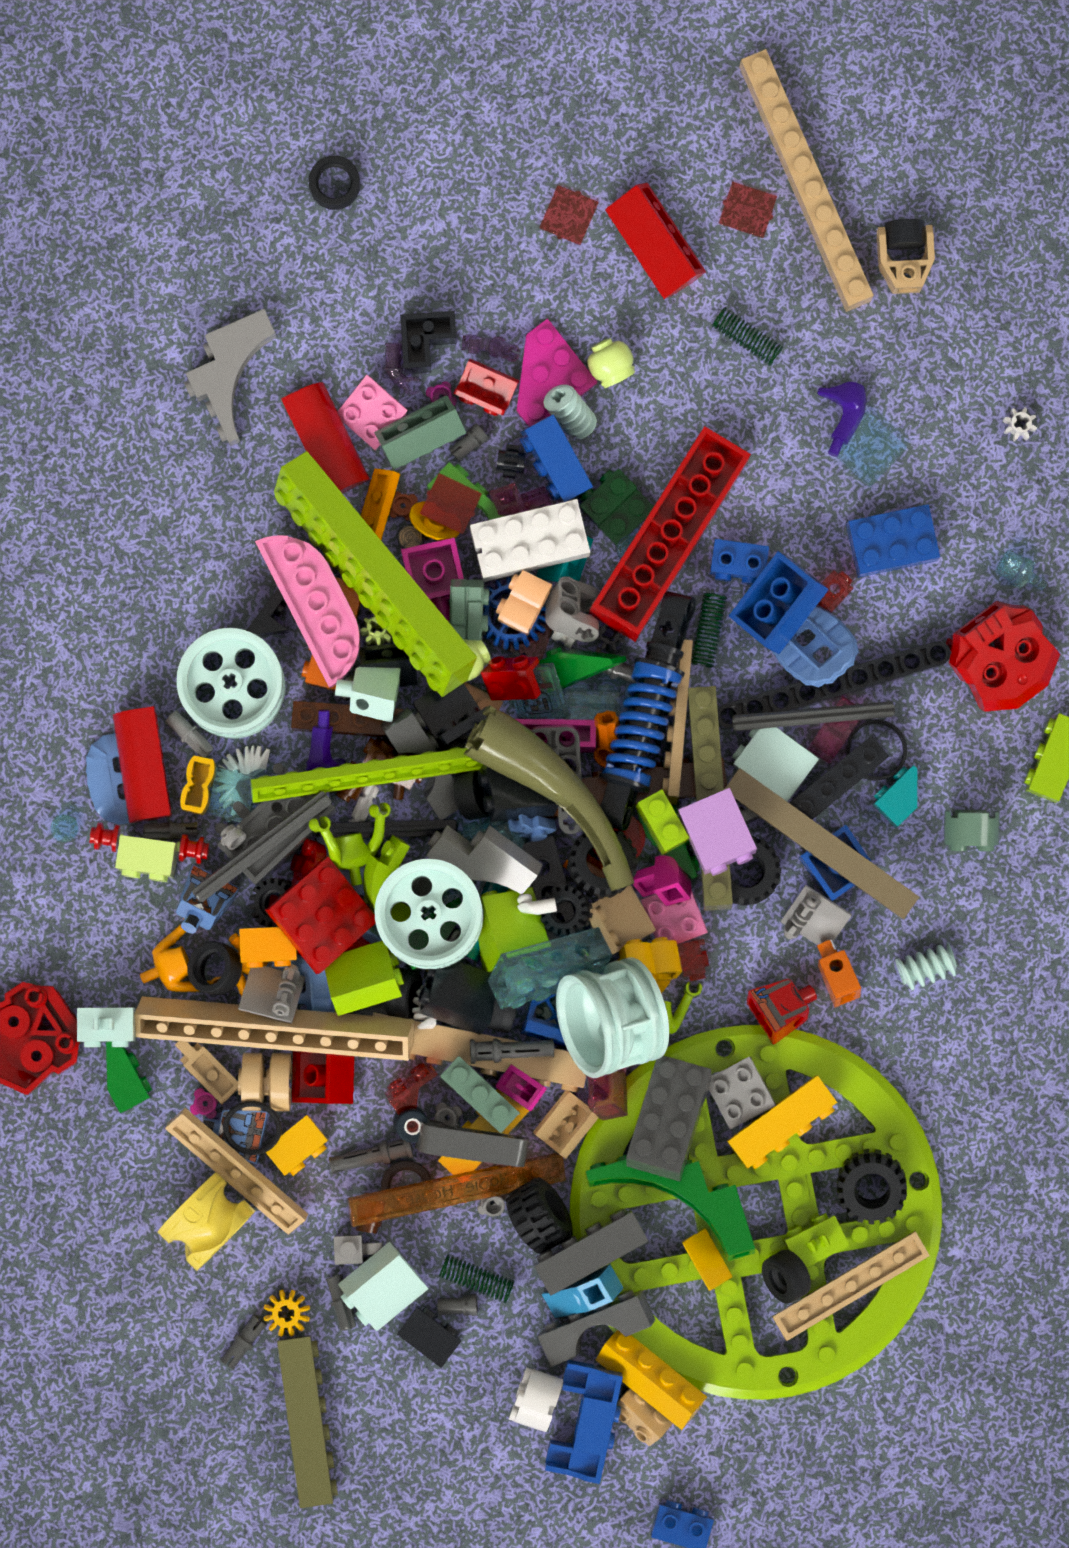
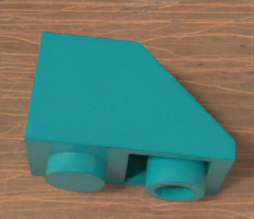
(900, 799)

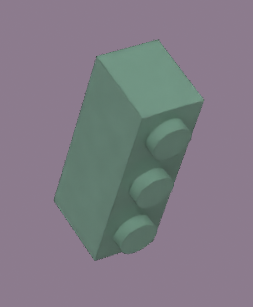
(420, 432)
(479, 1094)

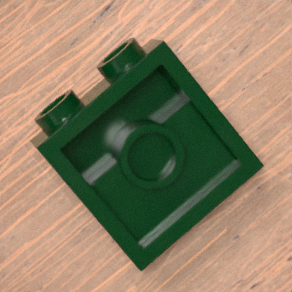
(615, 506)

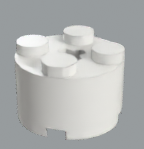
(536, 1399)

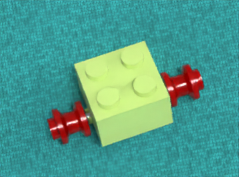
(147, 856)

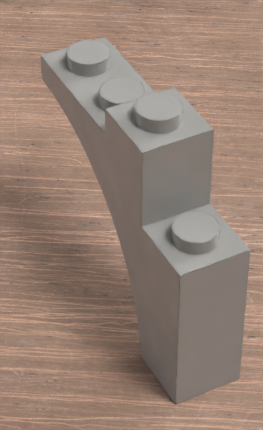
(217, 380)
(485, 858)

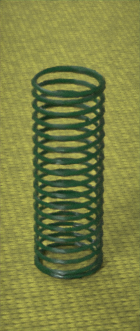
(741, 341)
(714, 626)
(473, 1282)

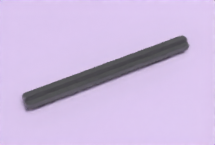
(813, 716)
(261, 846)

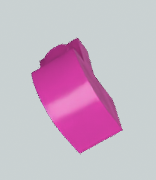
(664, 879)

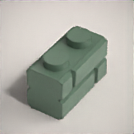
(467, 608)

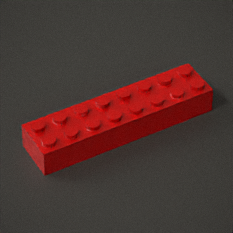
(669, 534)

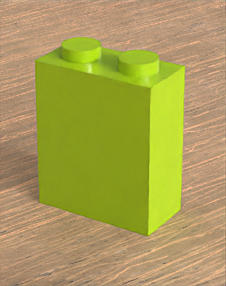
(662, 822)
(363, 978)

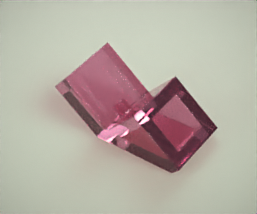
(509, 500)
(832, 736)

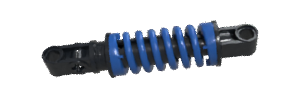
(645, 709)

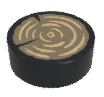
(409, 536)

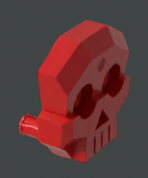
(1015, 673)
(18, 1043)

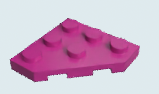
(547, 364)

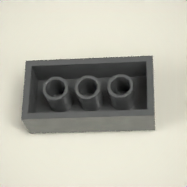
(668, 1118)
(590, 1252)

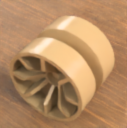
(274, 1082)

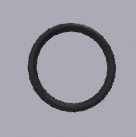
(252, 1151)

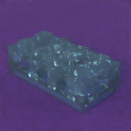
(537, 969)

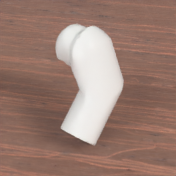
(538, 907)

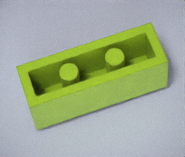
(1052, 767)

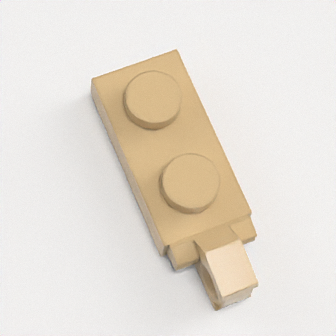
(208, 1071)

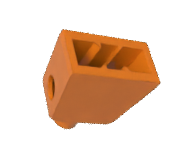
(841, 985)

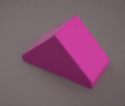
(521, 1087)

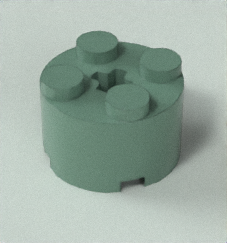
(971, 829)

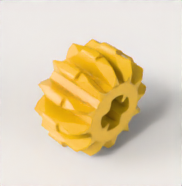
(291, 1304)

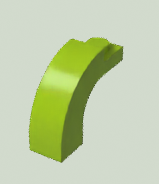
(379, 869)

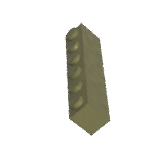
(305, 1421)

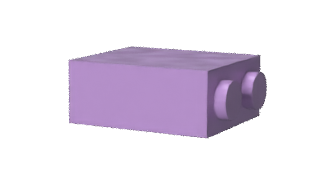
(717, 832)

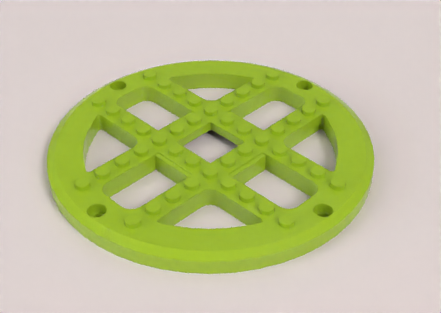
(827, 1353)

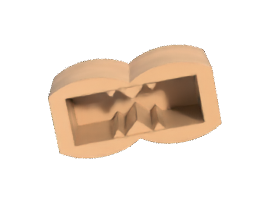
(524, 602)

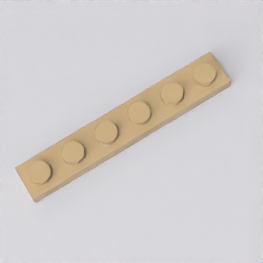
(676, 732)
(236, 1171)
(850, 1286)

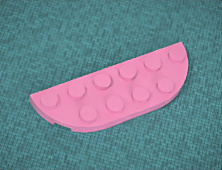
(314, 603)

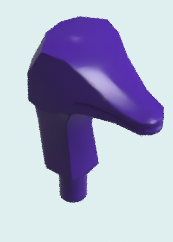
(853, 400)
(320, 745)

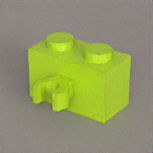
(817, 1240)

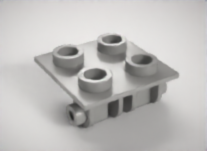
(814, 917)
(272, 992)
(740, 1093)

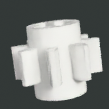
(1021, 416)

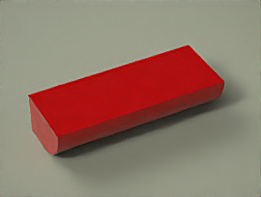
(655, 240)
(325, 436)
(142, 764)

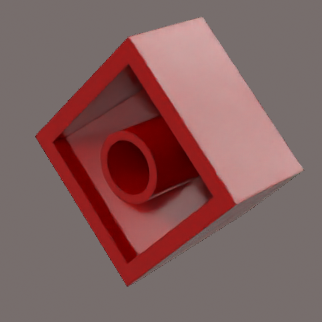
(322, 1078)

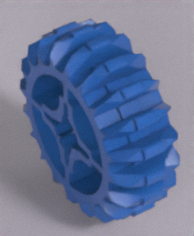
(501, 633)

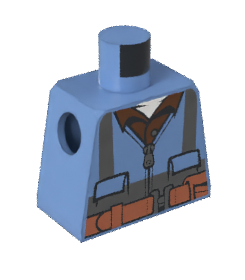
(203, 913)
(245, 1128)

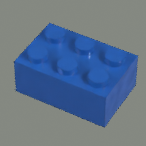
(555, 460)
(893, 541)
(778, 602)

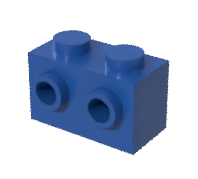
(738, 560)
(682, 1526)

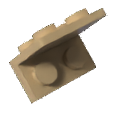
(621, 919)

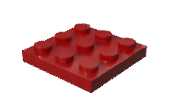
(321, 915)

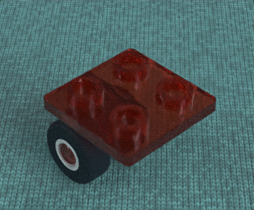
(404, 1098)

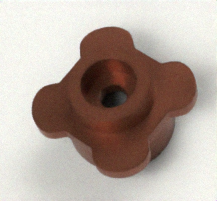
(408, 500)

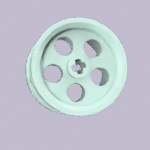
(256, 712)
(396, 934)
(612, 1017)

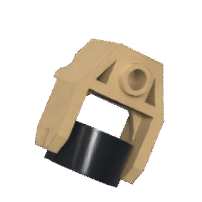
(905, 235)

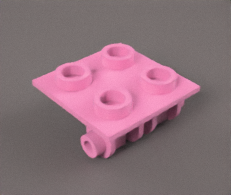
(370, 410)
(677, 921)

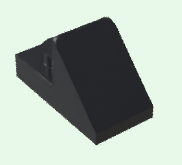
(264, 623)

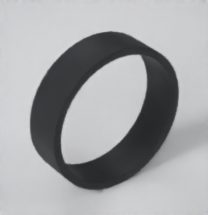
(897, 731)

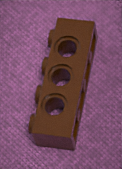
(340, 718)

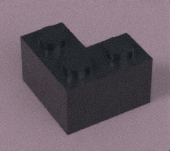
(422, 331)

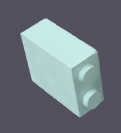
(775, 761)
(381, 1287)

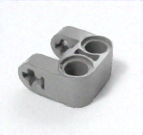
(564, 609)

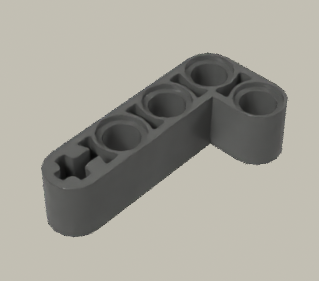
(564, 751)
(471, 1144)

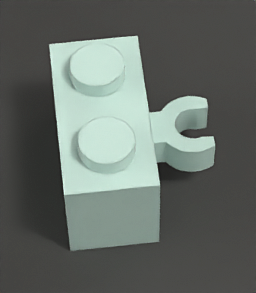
(105, 1025)

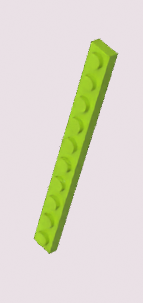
(362, 774)

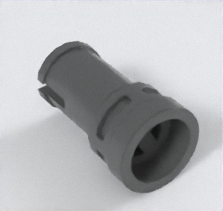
(474, 437)
(465, 1305)

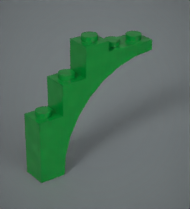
(718, 1208)

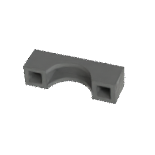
(408, 736)
(627, 1314)

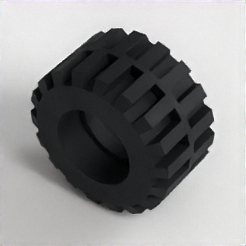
(582, 875)
(769, 880)
(877, 1208)
(539, 1215)

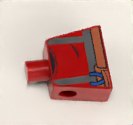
(780, 1007)

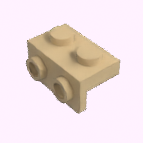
(566, 1124)
(642, 1418)

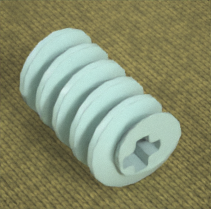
(570, 411)
(927, 967)

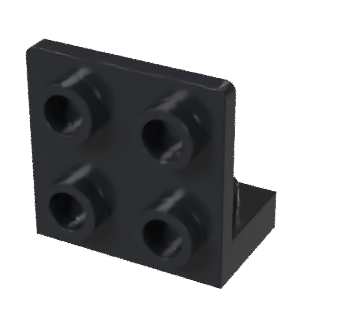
(449, 715)

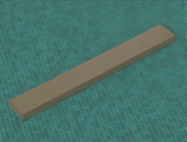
(822, 844)

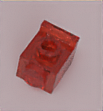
(842, 580)
(693, 959)

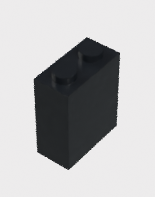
(508, 799)
(458, 997)

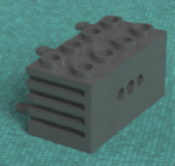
(262, 820)

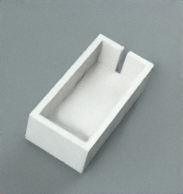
(530, 540)

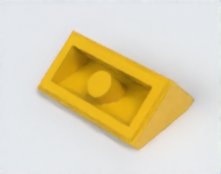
(707, 1259)

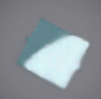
(227, 789)

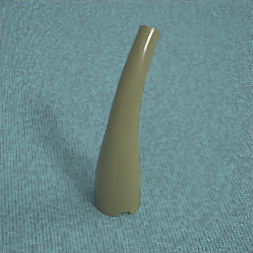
(527, 759)

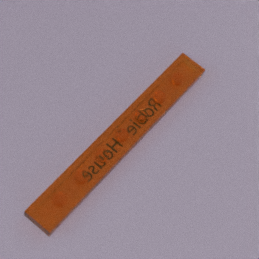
(452, 1190)

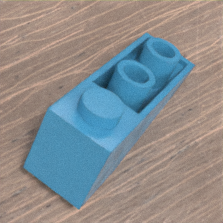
(586, 1294)

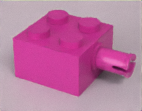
(433, 568)

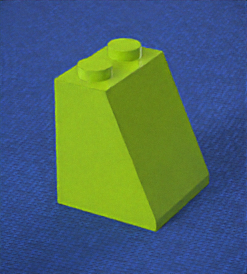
(506, 927)

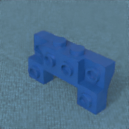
(592, 1433)

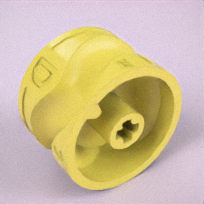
(206, 1221)

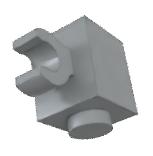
(351, 1249)

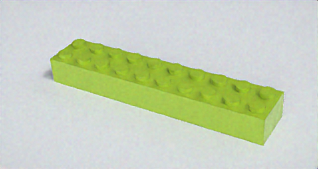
(374, 574)

